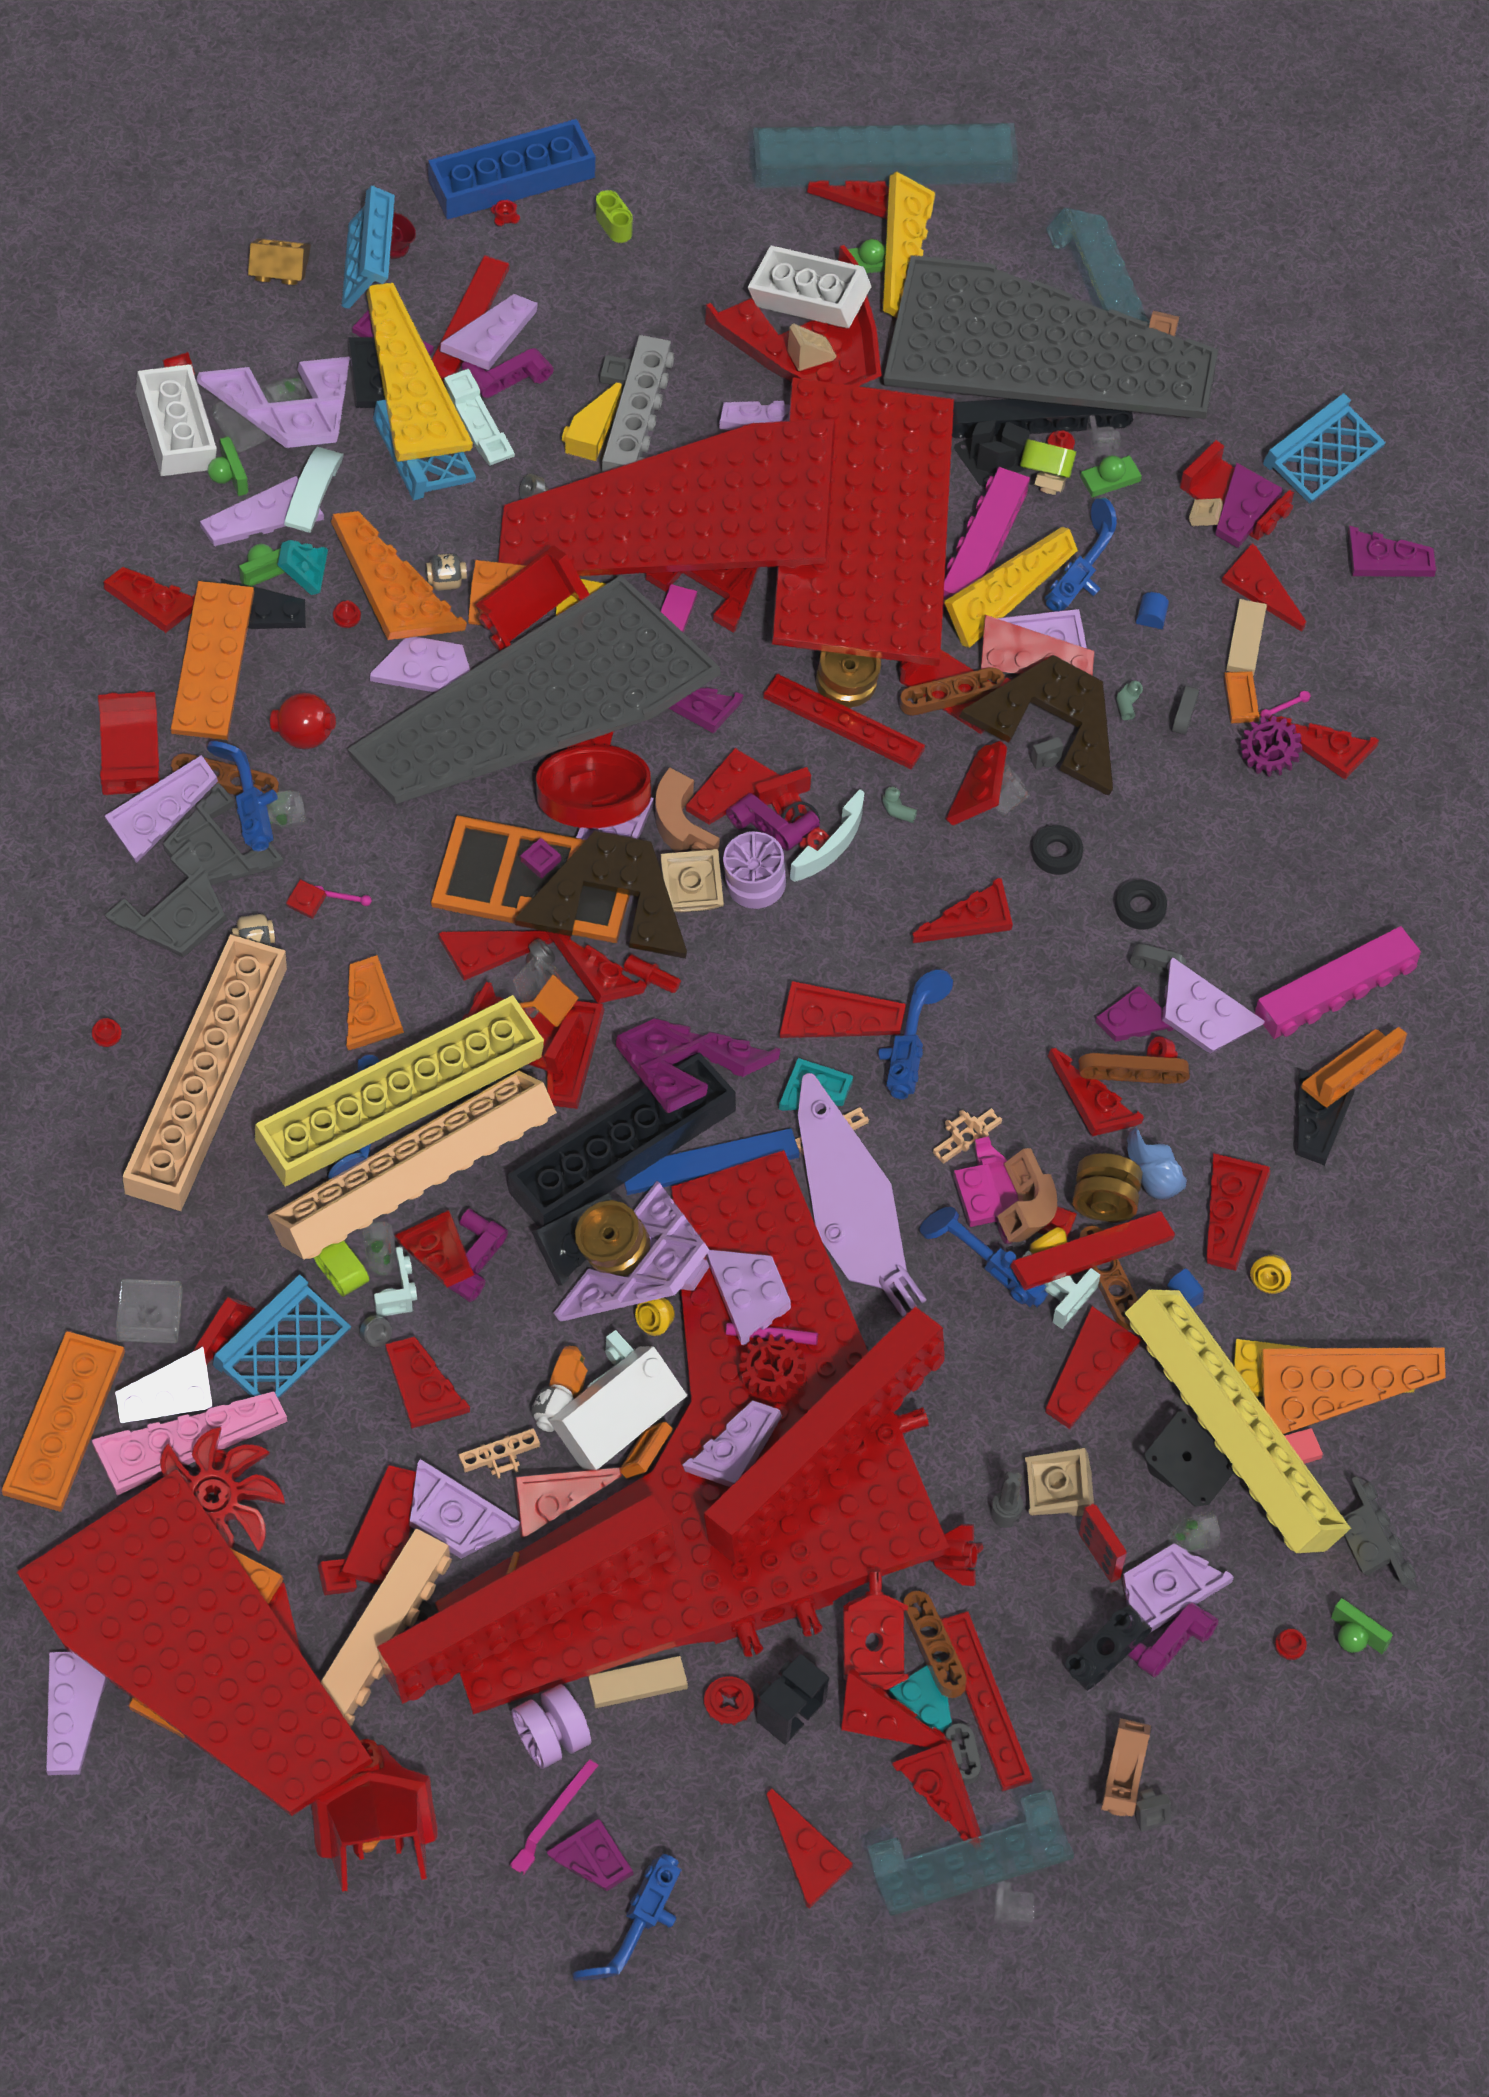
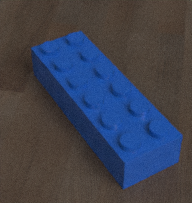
(511, 168)

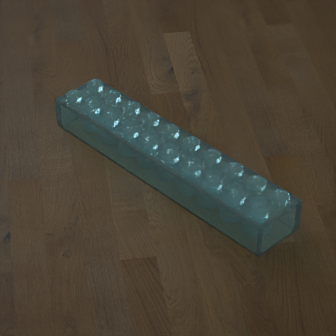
(872, 153)

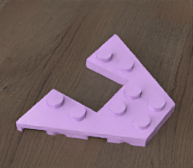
(287, 422)
(657, 1275)

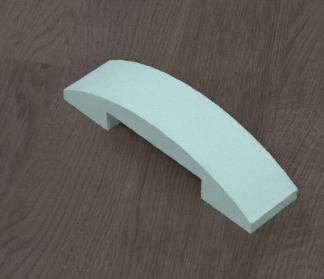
(478, 422)
(311, 488)
(814, 861)

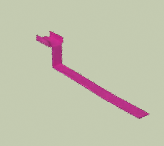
(526, 1857)

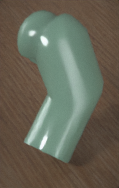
(1127, 697)
(894, 806)

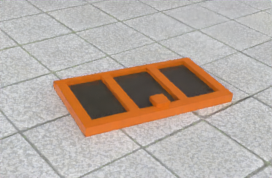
(488, 880)

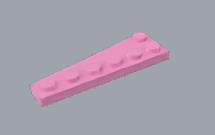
(136, 1456)

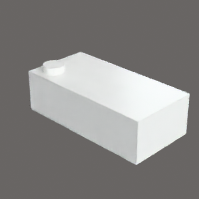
(809, 286)
(175, 420)
(617, 1408)

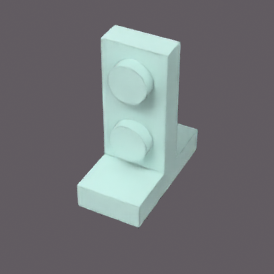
(1071, 1294)

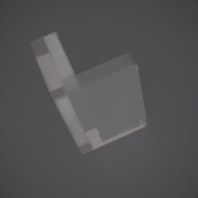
(532, 980)

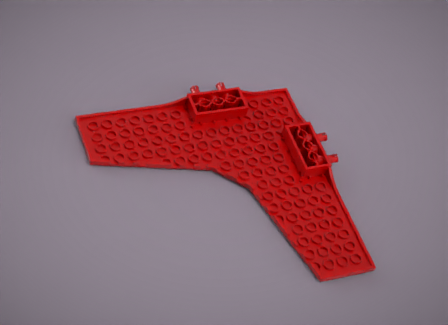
(855, 1523)

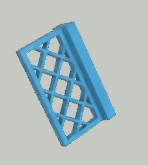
(368, 245)
(1306, 436)
(412, 471)
(267, 1320)

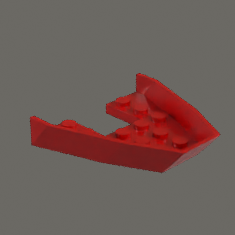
(854, 346)

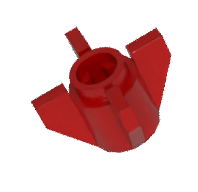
(961, 1555)

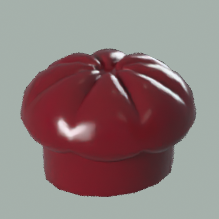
(402, 235)

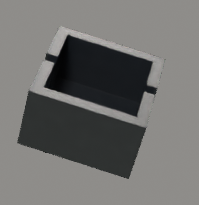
(798, 1691)

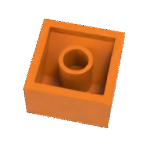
(486, 579)

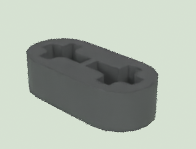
(1186, 710)
(1153, 959)
(970, 1751)

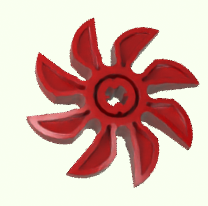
(222, 1482)

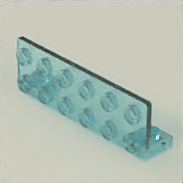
(1100, 258)
(973, 1862)

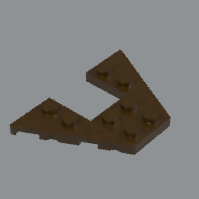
(1068, 695)
(617, 866)

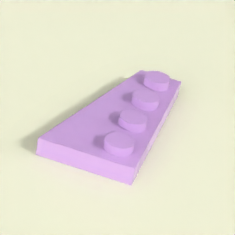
(491, 333)
(745, 413)
(252, 516)
(157, 809)
(72, 1708)

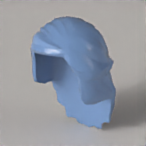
(1161, 1172)

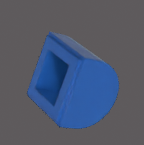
(1152, 610)
(1188, 1286)

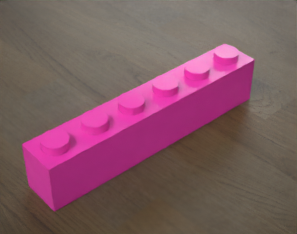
(986, 531)
(1338, 982)

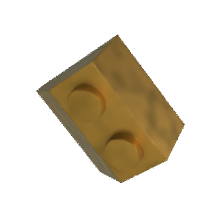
(278, 260)

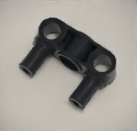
(1090, 1664)

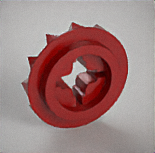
(729, 1687)

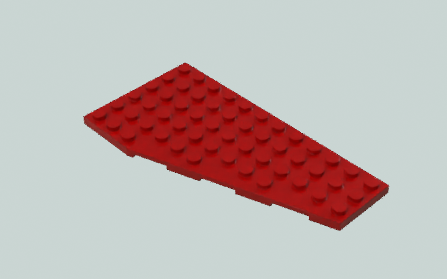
(705, 506)
(188, 1635)

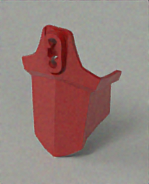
(375, 1806)

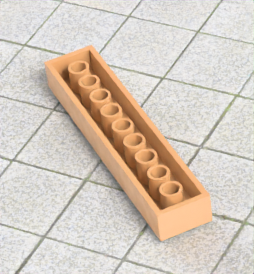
(205, 1073)
(412, 1165)

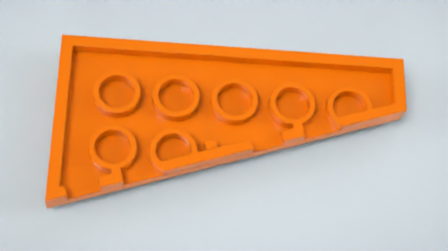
(393, 587)
(1322, 1383)

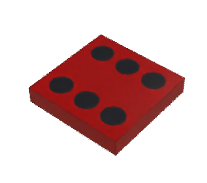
(1102, 1542)

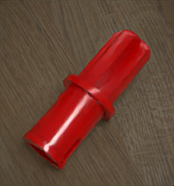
(651, 974)

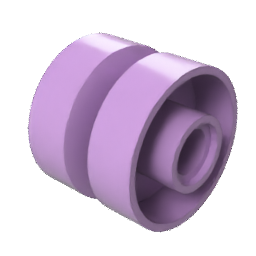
(754, 869)
(556, 1724)

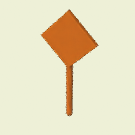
(553, 1000)

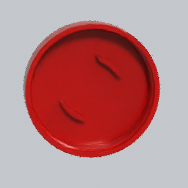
(593, 786)

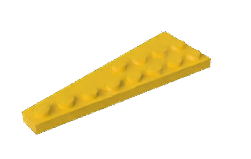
(416, 400)

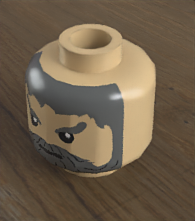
(445, 572)
(255, 928)

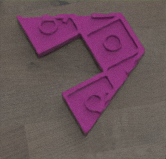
(659, 1045)

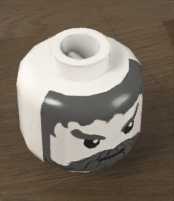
(549, 1403)

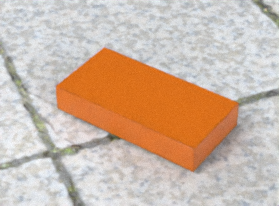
(1241, 697)
(645, 1449)

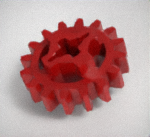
(780, 1358)

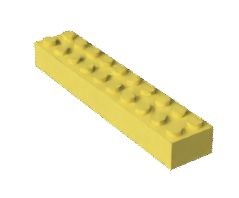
(398, 1090)
(1237, 1421)

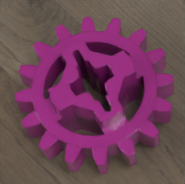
(1265, 736)

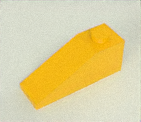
(592, 424)

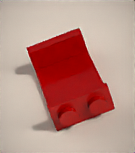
(1210, 479)
(529, 596)
(916, 674)
(128, 742)
(557, 1040)

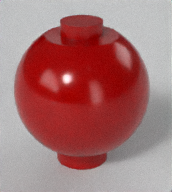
(303, 721)

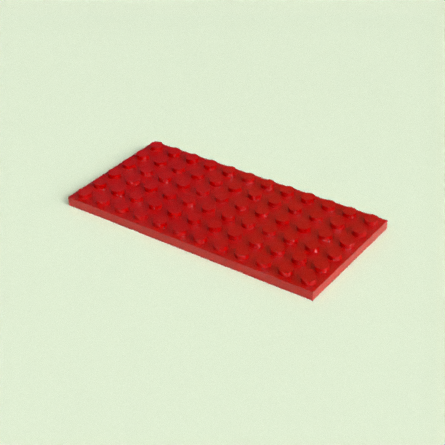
(885, 528)

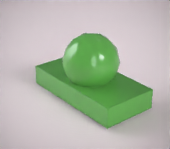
(870, 255)
(228, 467)
(1110, 475)
(261, 565)
(1359, 1629)

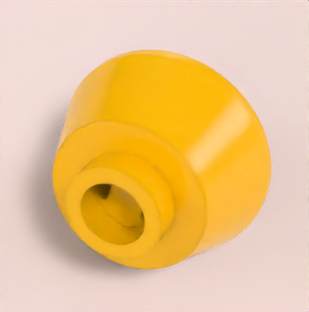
(1051, 1239)
(1271, 1274)
(655, 1316)

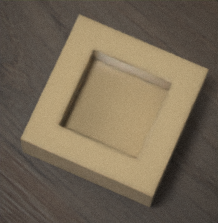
(1050, 483)
(1206, 512)

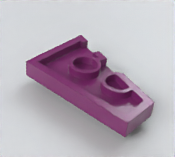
(1245, 504)
(1388, 558)

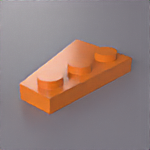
(371, 1006)

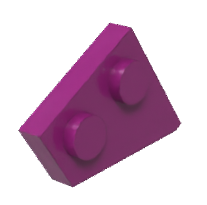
(707, 707)
(1132, 1016)
(593, 1856)

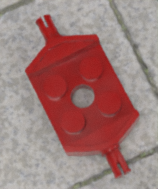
(885, 1618)

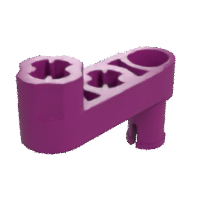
(527, 364)
(754, 811)
(491, 1239)
(1190, 1622)

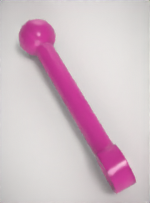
(1304, 697)
(364, 900)

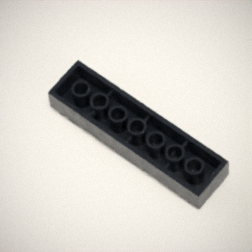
(617, 1147)

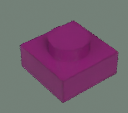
(540, 858)

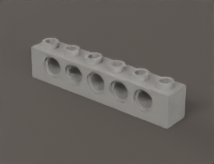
(638, 402)

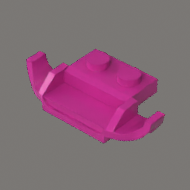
(986, 1188)

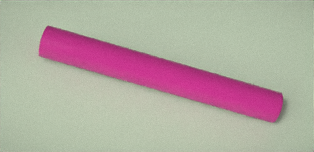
(790, 1335)

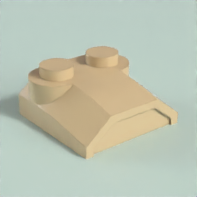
(693, 880)
(1060, 1482)

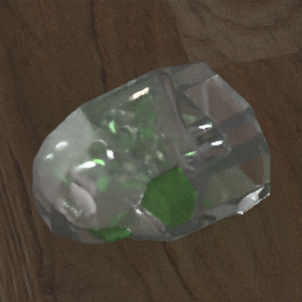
(286, 390)
(287, 809)
(379, 1248)
(1196, 1532)

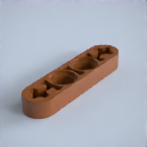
(950, 687)
(227, 773)
(1134, 1068)
(1115, 1276)
(933, 1644)

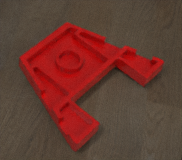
(729, 583)

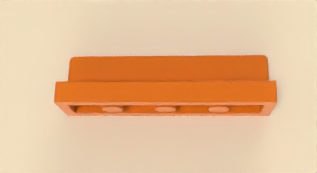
(1354, 1065)

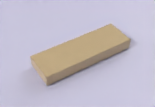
(1246, 636)
(637, 1682)

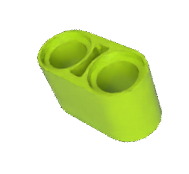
(614, 216)
(1048, 458)
(342, 1268)

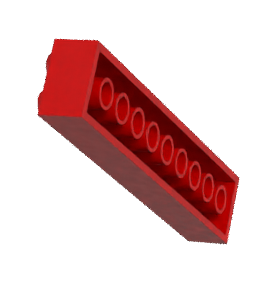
(825, 1436)
(527, 1599)

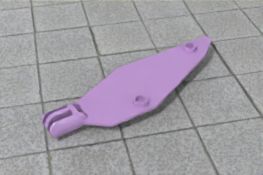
(851, 1199)

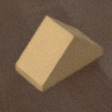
(808, 348)

